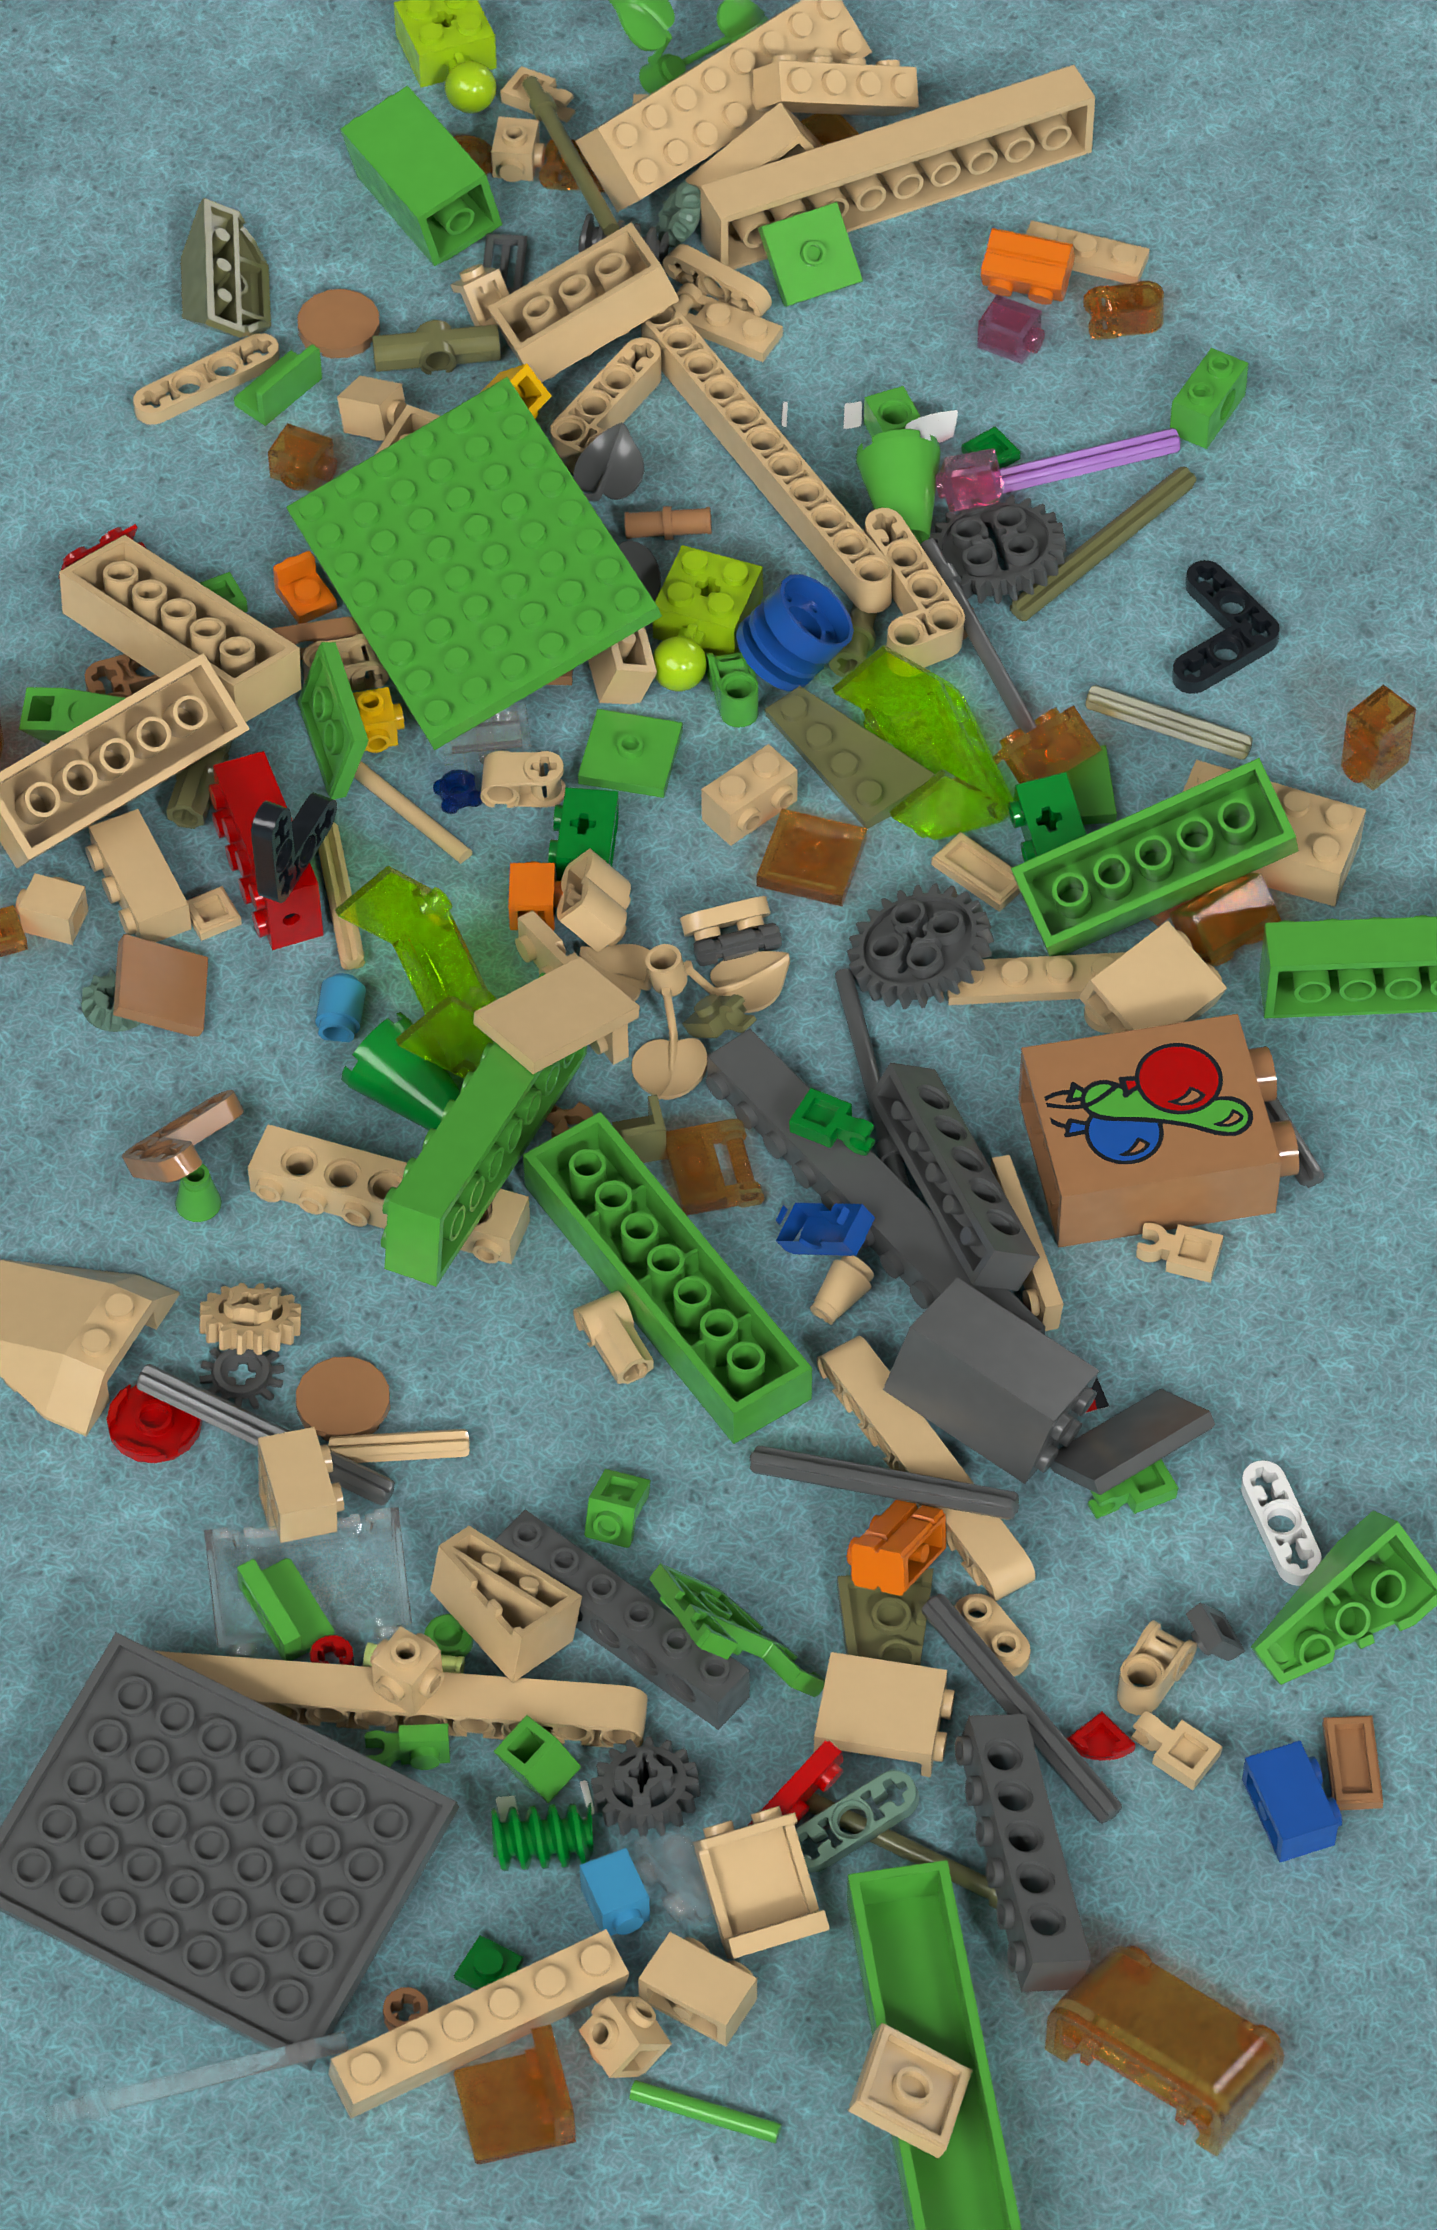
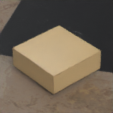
(213, 913)

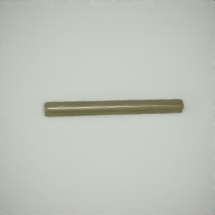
(1105, 542)

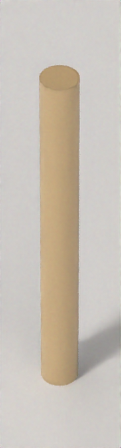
(412, 813)

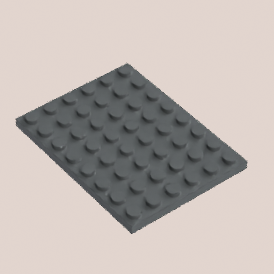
(215, 1848)

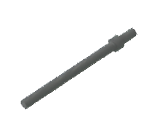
(981, 641)
(885, 1148)

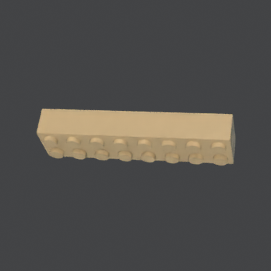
(710, 101)

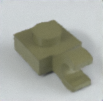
(717, 1014)

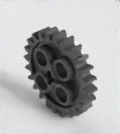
(1025, 539)
(920, 946)

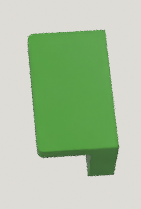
(280, 385)
(284, 1607)

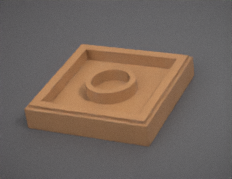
(160, 985)

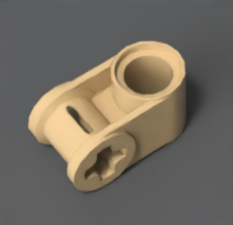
(354, 662)
(519, 779)
(1154, 1662)

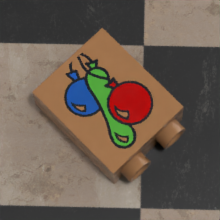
(1154, 1129)

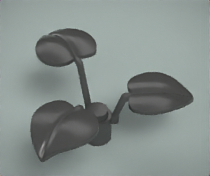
(616, 468)

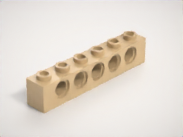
(369, 1177)

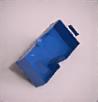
(824, 1231)

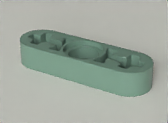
(856, 1800)

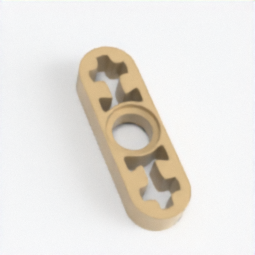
(699, 269)

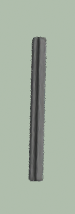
(251, 1427)
(885, 1482)
(1016, 1700)

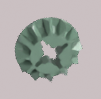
(680, 213)
(96, 1005)

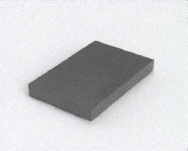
(1131, 1441)

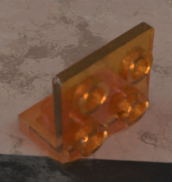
(517, 2102)

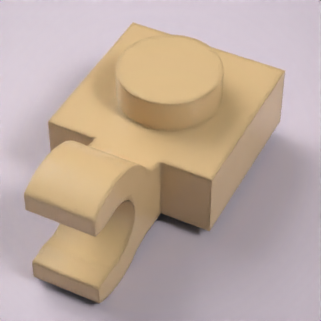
(516, 96)
(1179, 1752)

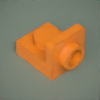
(303, 588)

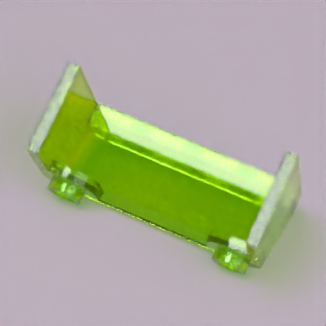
(937, 730)
(436, 964)

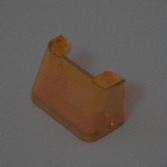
(1167, 2042)

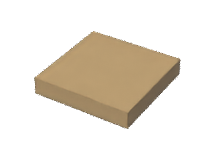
(910, 2090)

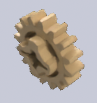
(250, 1318)

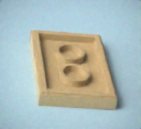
(556, 1015)

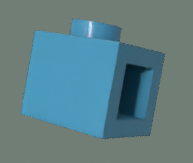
(615, 1893)

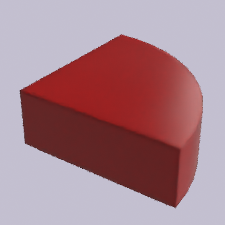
(1101, 1739)

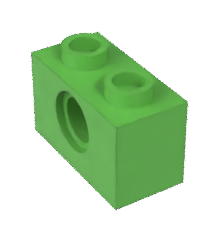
(1209, 397)

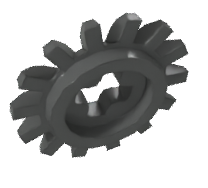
(227, 1386)

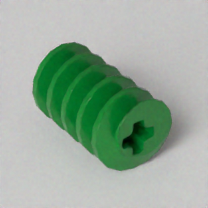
(542, 1837)

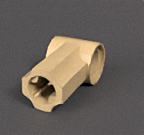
(612, 1332)

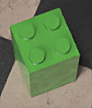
(421, 176)

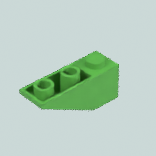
(55, 711)

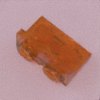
(1051, 748)

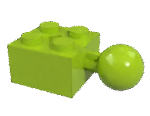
(449, 45)
(701, 613)

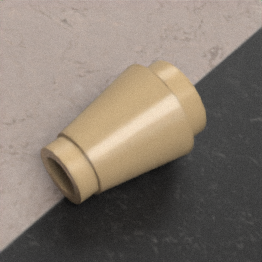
(842, 1288)

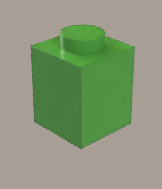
(537, 1759)

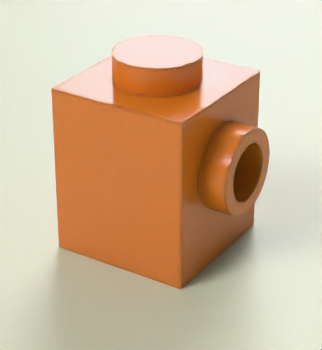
(533, 888)

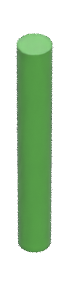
(705, 2111)

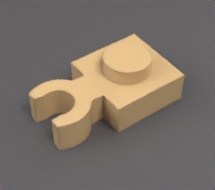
(1187, 1253)

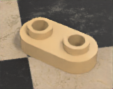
(708, 922)
(996, 1631)

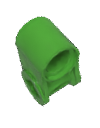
(733, 688)

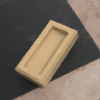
(977, 871)

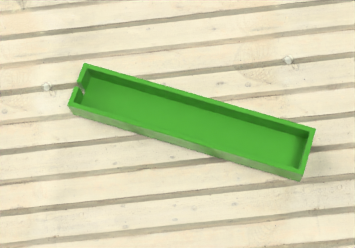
(923, 1987)

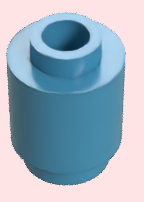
(340, 1008)

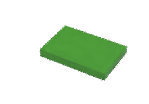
(332, 720)

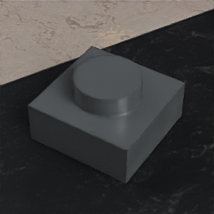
(1214, 1633)

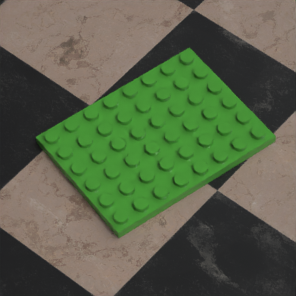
(473, 563)

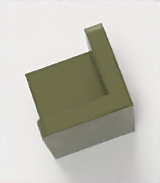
(645, 1134)

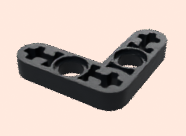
(1237, 630)
(286, 846)

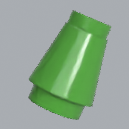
(198, 1196)

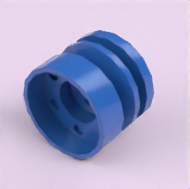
(794, 632)

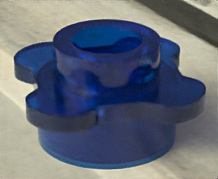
(457, 781)

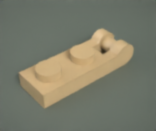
(728, 324)

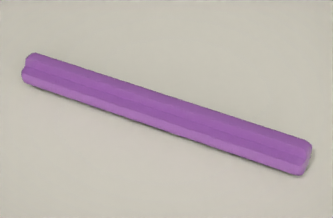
(1090, 460)

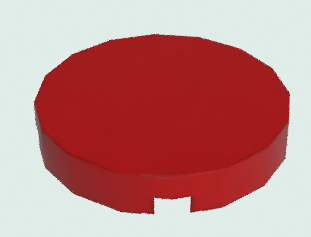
(145, 1431)

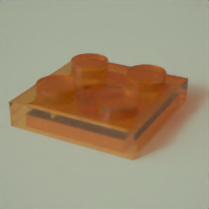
(811, 857)

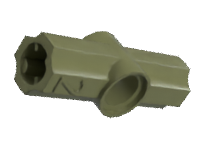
(436, 347)
(191, 794)

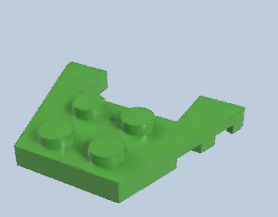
(726, 1628)

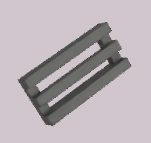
(506, 242)

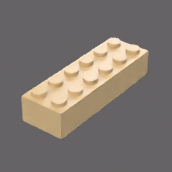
(170, 619)
(115, 758)

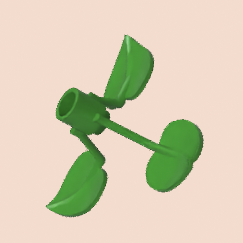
(647, 28)

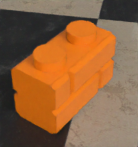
(1027, 266)
(897, 1547)

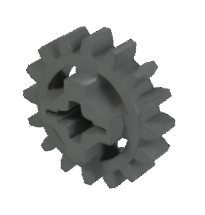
(645, 1787)

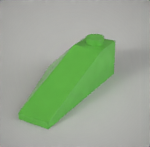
(1357, 1589)

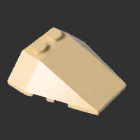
(69, 1333)

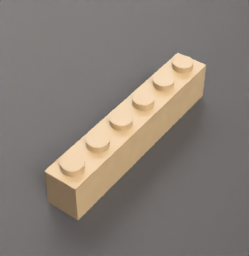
(478, 2023)

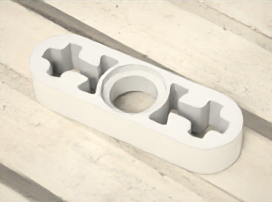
(1283, 1504)

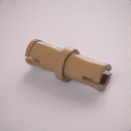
(668, 523)

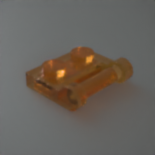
(698, 1171)

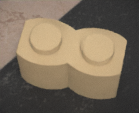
(594, 901)

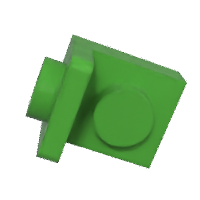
(615, 1507)

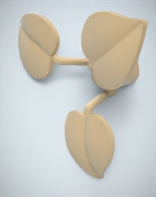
(679, 1065)

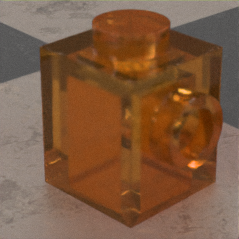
(302, 458)

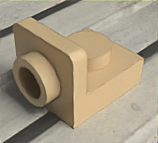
(479, 290)

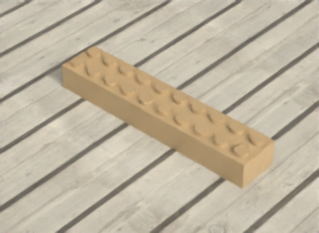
(905, 163)

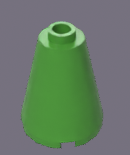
(901, 476)

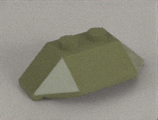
(224, 274)

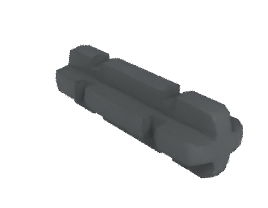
(737, 944)

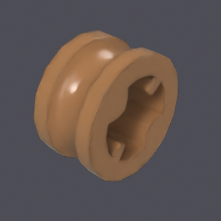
(395, 2002)

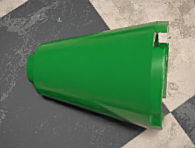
(400, 1078)

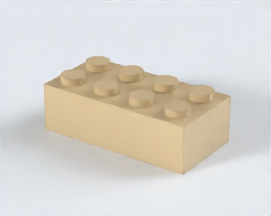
(584, 303)
(1325, 835)

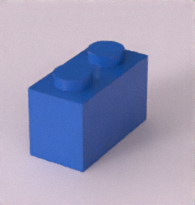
(1291, 1801)

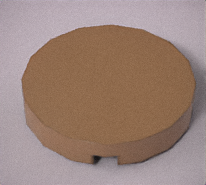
(338, 323)
(343, 1397)

